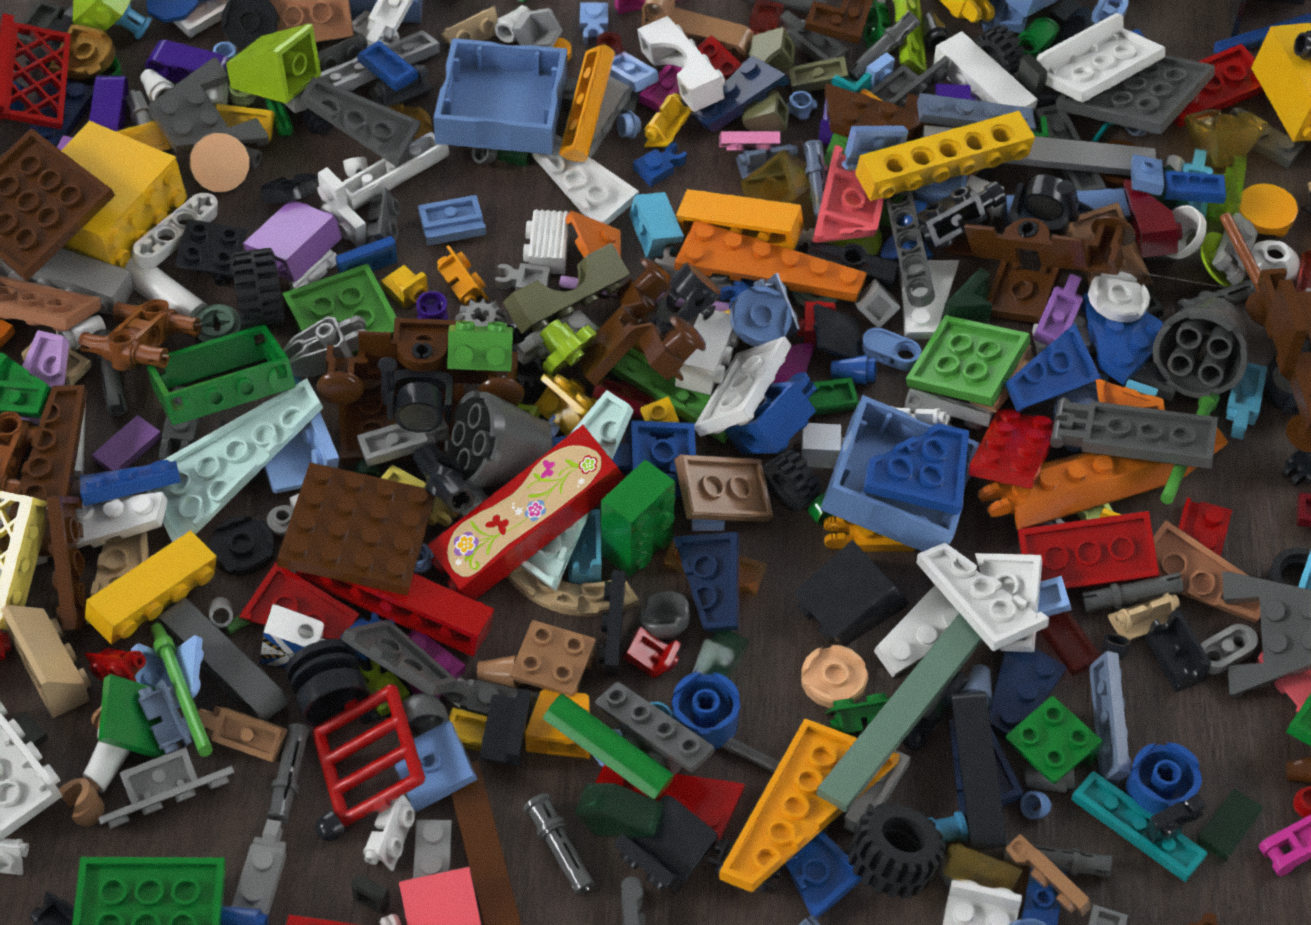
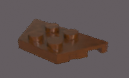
(858, 109)

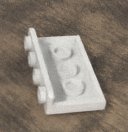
(1098, 59)
(24, 783)

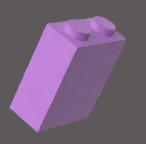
(297, 237)

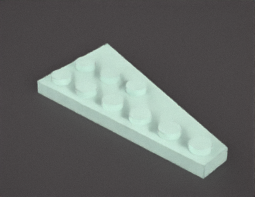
(607, 424)
(231, 456)

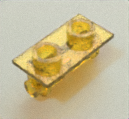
(980, 868)

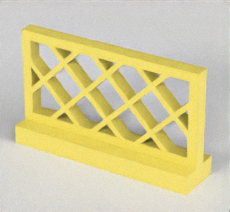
(23, 550)

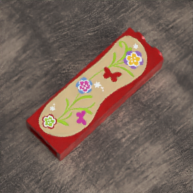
(525, 514)

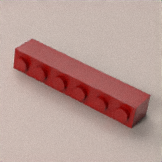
(426, 609)

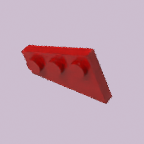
(296, 594)

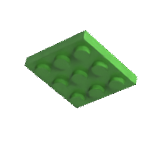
(342, 297)
(968, 360)

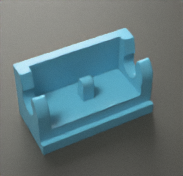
(655, 223)
(586, 557)

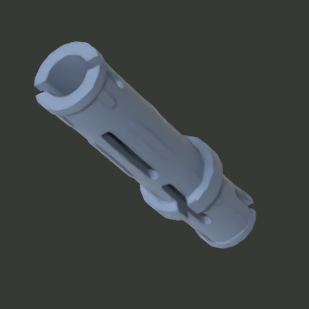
(816, 172)

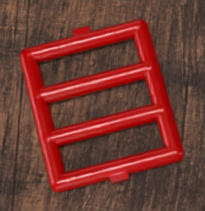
(407, 751)

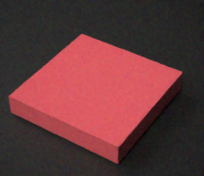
(441, 899)

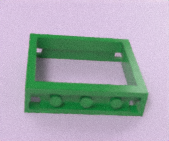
(228, 390)

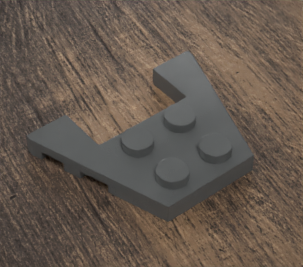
(189, 115)
(1284, 629)

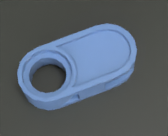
(886, 346)

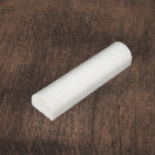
(371, 181)
(156, 284)

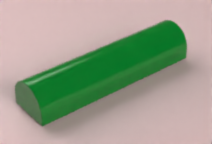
(608, 746)

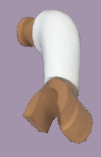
(97, 776)

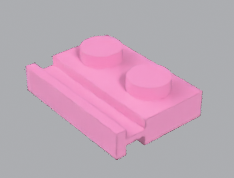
(738, 140)

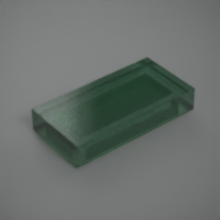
(1230, 824)

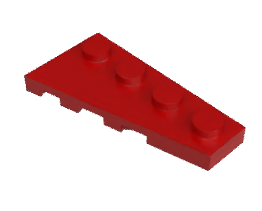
(707, 798)

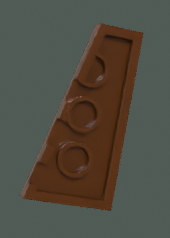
(68, 560)

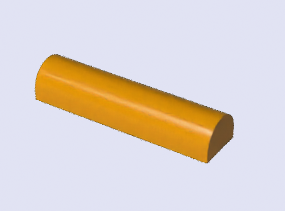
(587, 103)

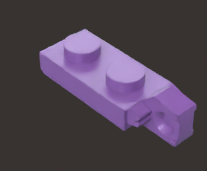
(1059, 311)

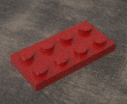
(1230, 85)
(1013, 449)
(1094, 550)

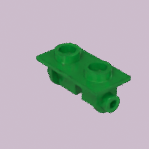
(876, 23)
(848, 715)

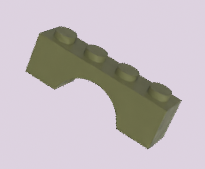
(772, 113)
(537, 304)

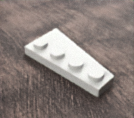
(979, 599)

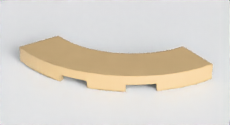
(569, 598)

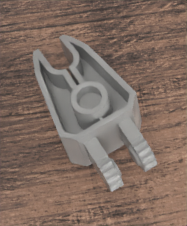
(309, 347)

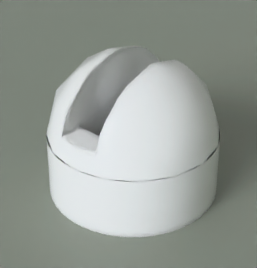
(355, 165)

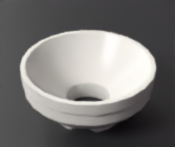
(1191, 221)
(1264, 261)

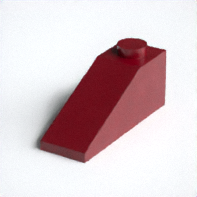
(1153, 223)

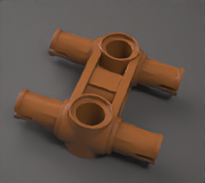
(140, 334)
(15, 439)

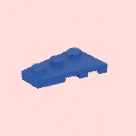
(1053, 372)
(128, 481)

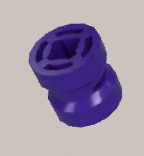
(432, 306)

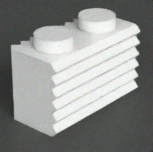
(548, 240)

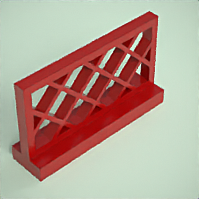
(8, 53)

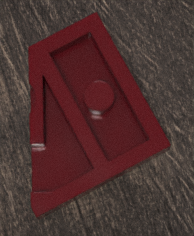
(626, 392)

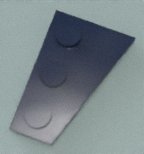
(746, 85)
(713, 575)

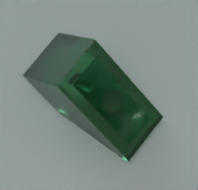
(617, 810)

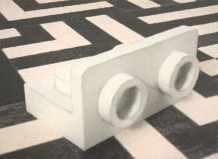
(980, 905)

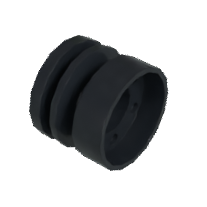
(325, 679)

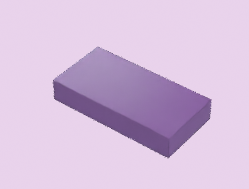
(127, 445)

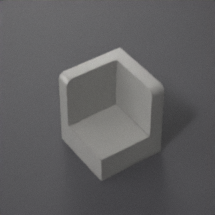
(537, 28)
(877, 303)

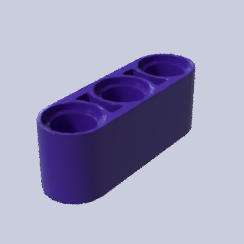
(178, 61)
(109, 102)

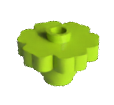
(564, 345)

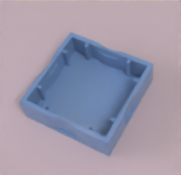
(501, 96)
(875, 431)

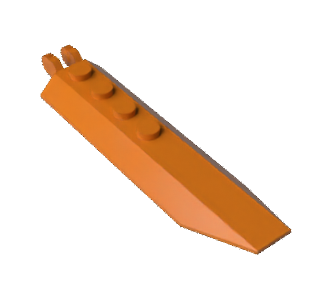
(1079, 485)

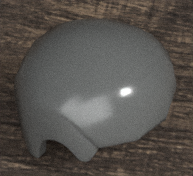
(665, 614)
(424, 713)

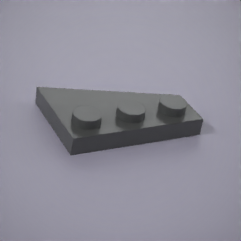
(400, 655)

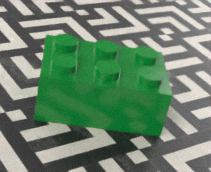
(637, 518)

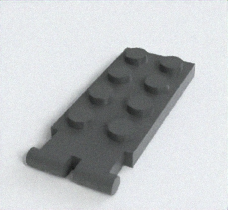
(1135, 432)

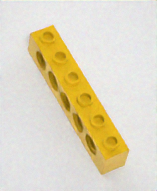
(944, 155)

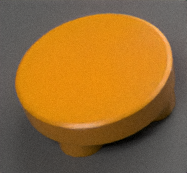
(1269, 209)

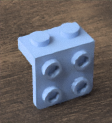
(188, 656)

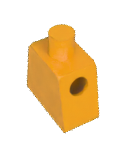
(546, 739)

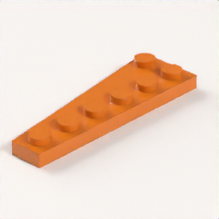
(741, 256)

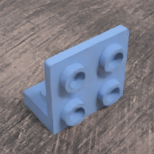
(290, 464)

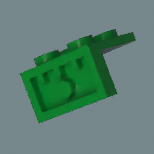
(1054, 740)

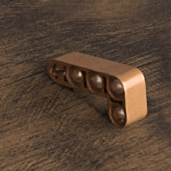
(699, 27)

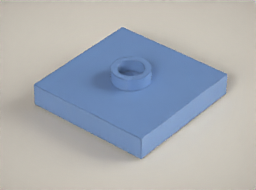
(443, 764)

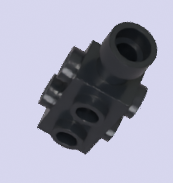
(947, 218)

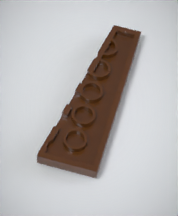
(53, 453)

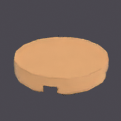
(219, 162)
(834, 675)

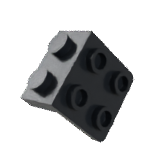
(673, 850)

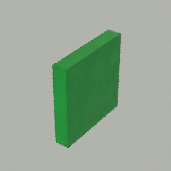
(123, 719)

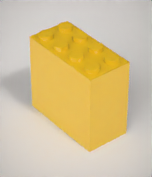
(1286, 79)
(144, 186)

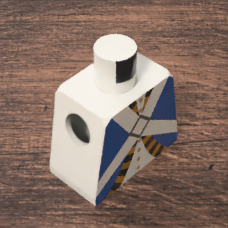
(286, 634)

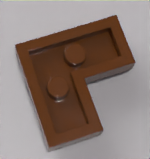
(841, 23)

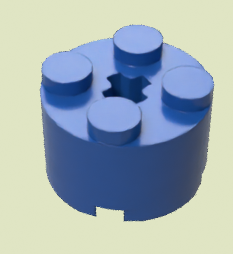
(707, 706)
(1163, 776)

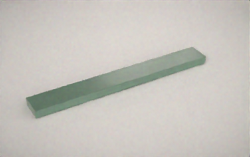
(899, 715)

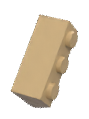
(46, 658)

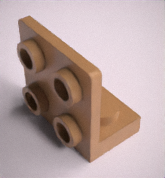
(553, 658)

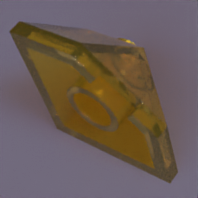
(1224, 134)
(778, 179)

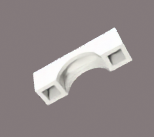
(667, 45)

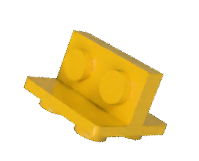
(565, 400)

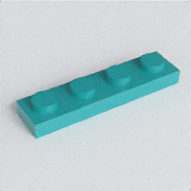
(1130, 821)

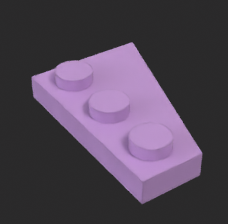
(47, 361)

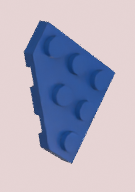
(1120, 346)
(923, 470)

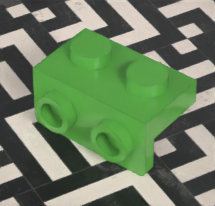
(480, 346)

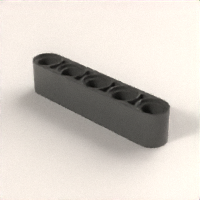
(224, 661)

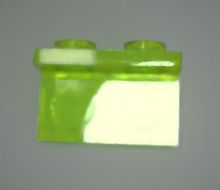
(1234, 183)

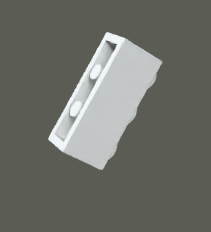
(707, 367)

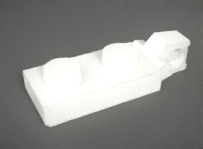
(386, 19)

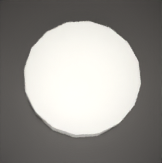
(1119, 297)

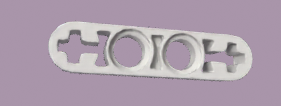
(170, 227)

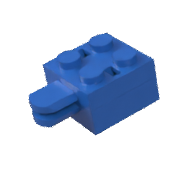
(776, 417)
(657, 444)

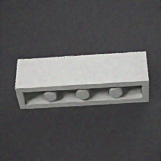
(986, 77)

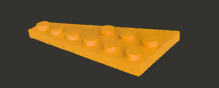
(789, 808)

